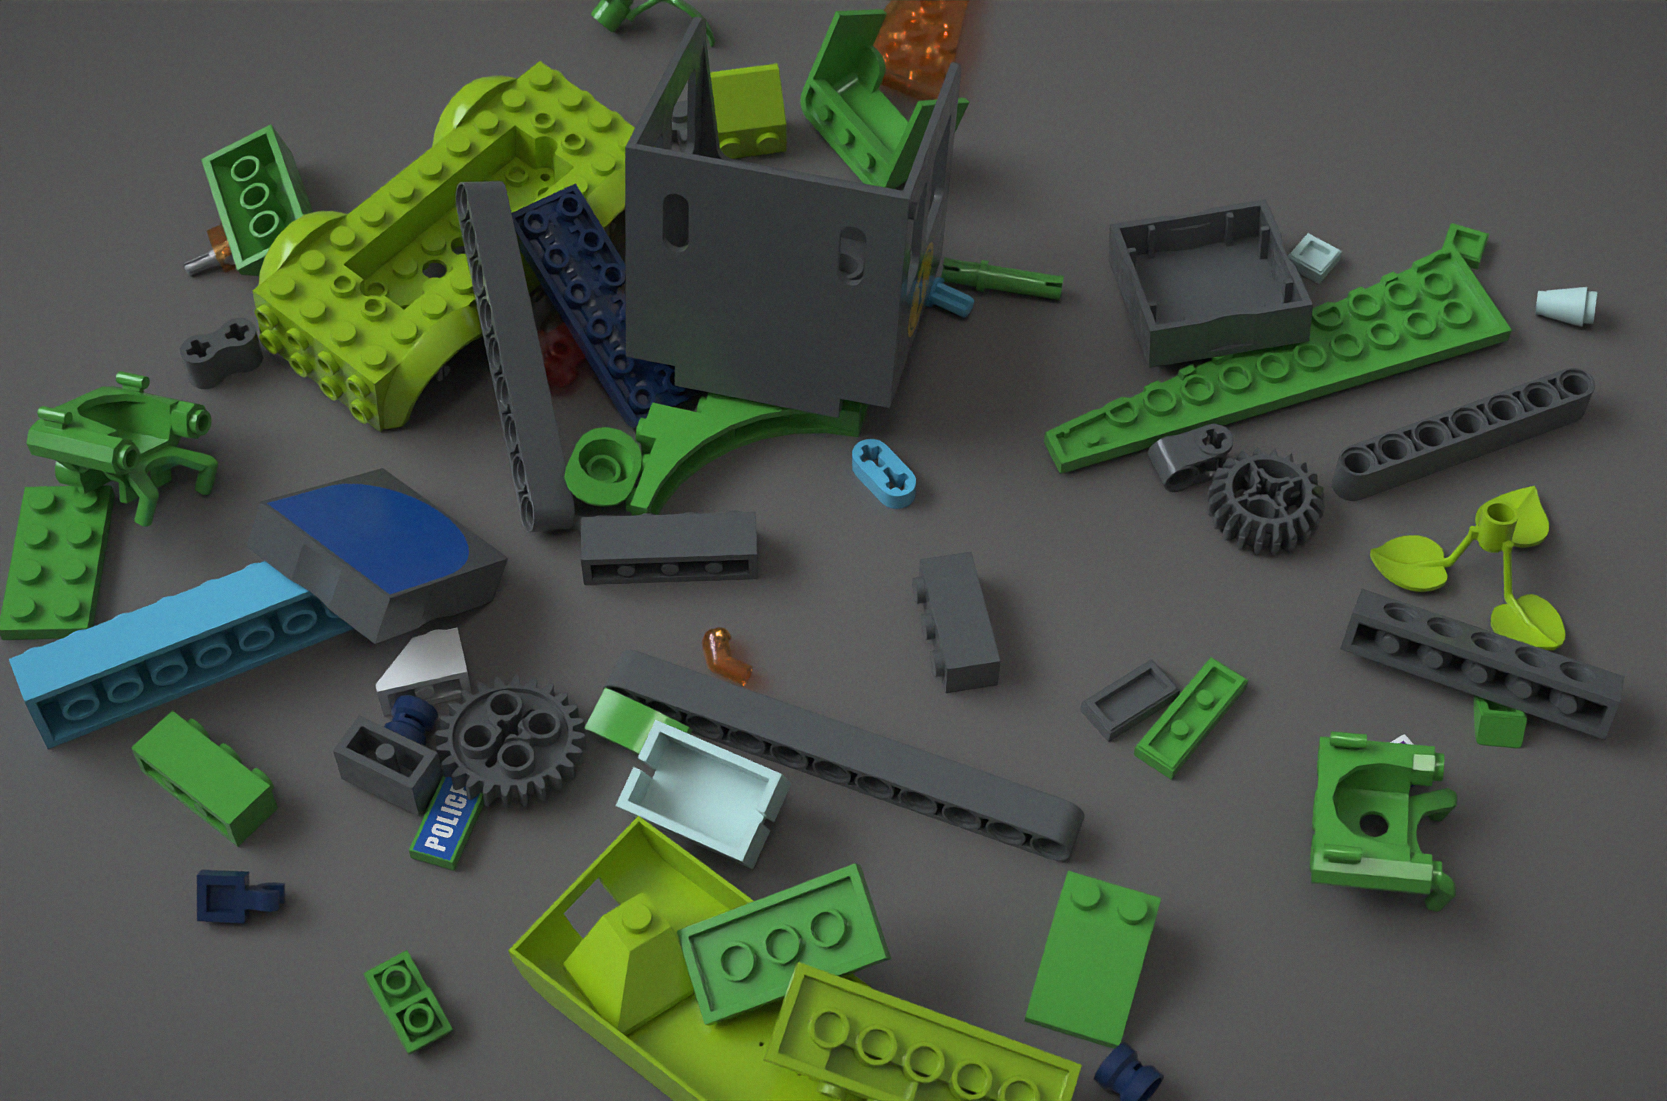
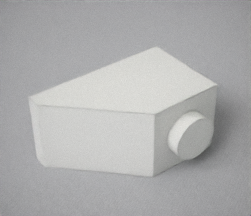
(428, 669)

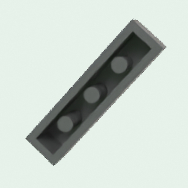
(669, 548)

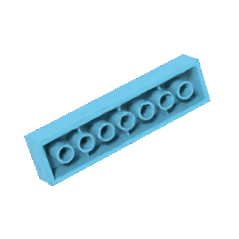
(168, 650)

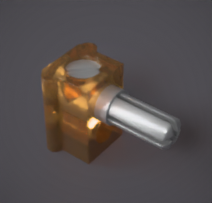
(220, 254)

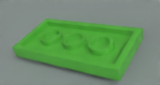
(56, 562)
(752, 951)

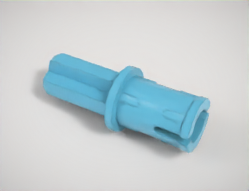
(949, 298)

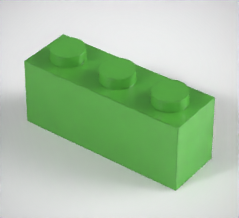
(206, 777)

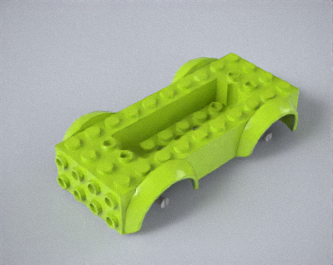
(350, 289)

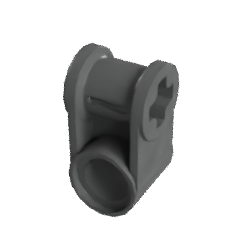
(1187, 459)

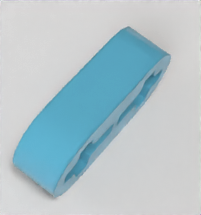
(889, 470)

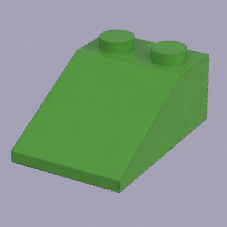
(1093, 960)

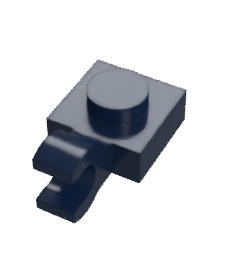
(229, 897)

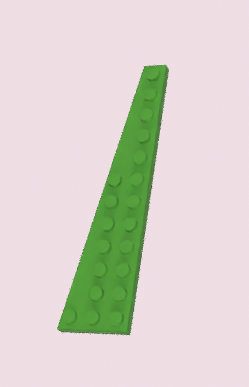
(1371, 334)

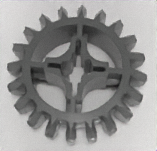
(1261, 514)

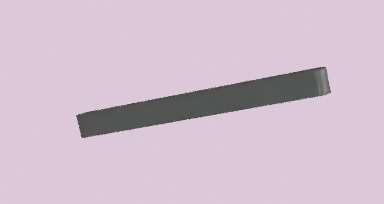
(852, 756)

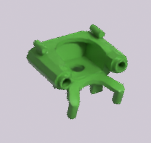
(121, 438)
(1376, 778)

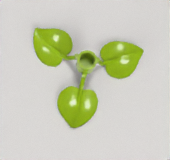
(1500, 524)

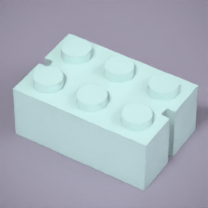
(704, 794)

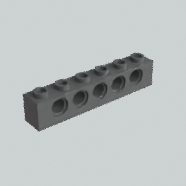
(1484, 663)

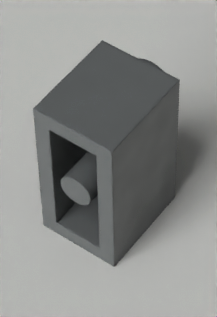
(388, 765)

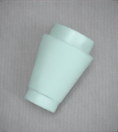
(1568, 305)

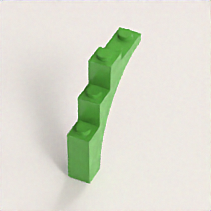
(683, 441)

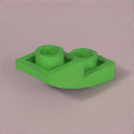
(626, 721)
(407, 1002)

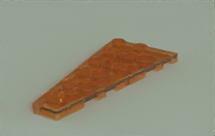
(920, 44)

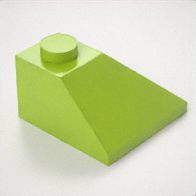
(630, 965)

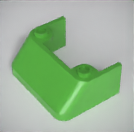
(853, 113)

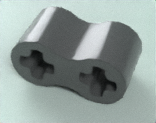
(221, 353)

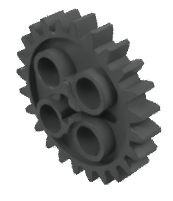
(508, 728)

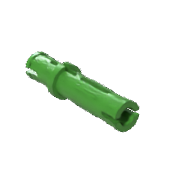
(1002, 278)

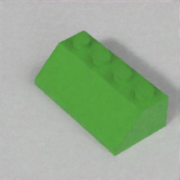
(255, 194)

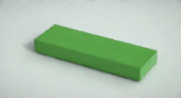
(1190, 718)

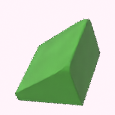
(1498, 724)

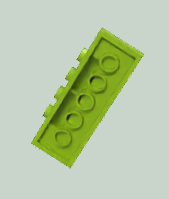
(900, 1051)

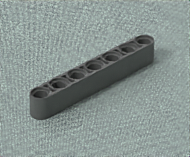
(1462, 434)

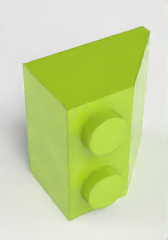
(749, 111)

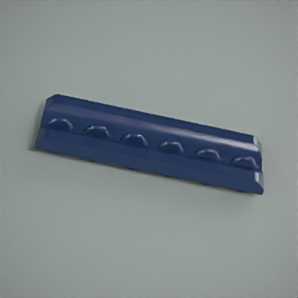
(589, 292)

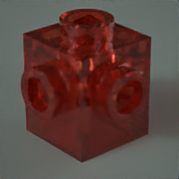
(560, 356)

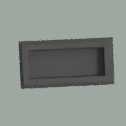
(1130, 700)

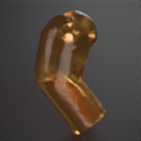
(719, 657)

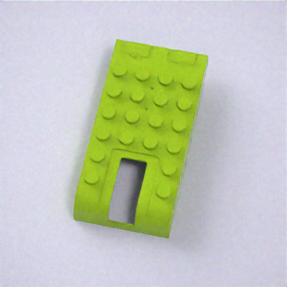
(675, 1047)

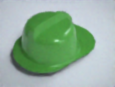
(603, 467)

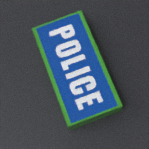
(446, 826)

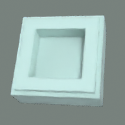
(1314, 258)

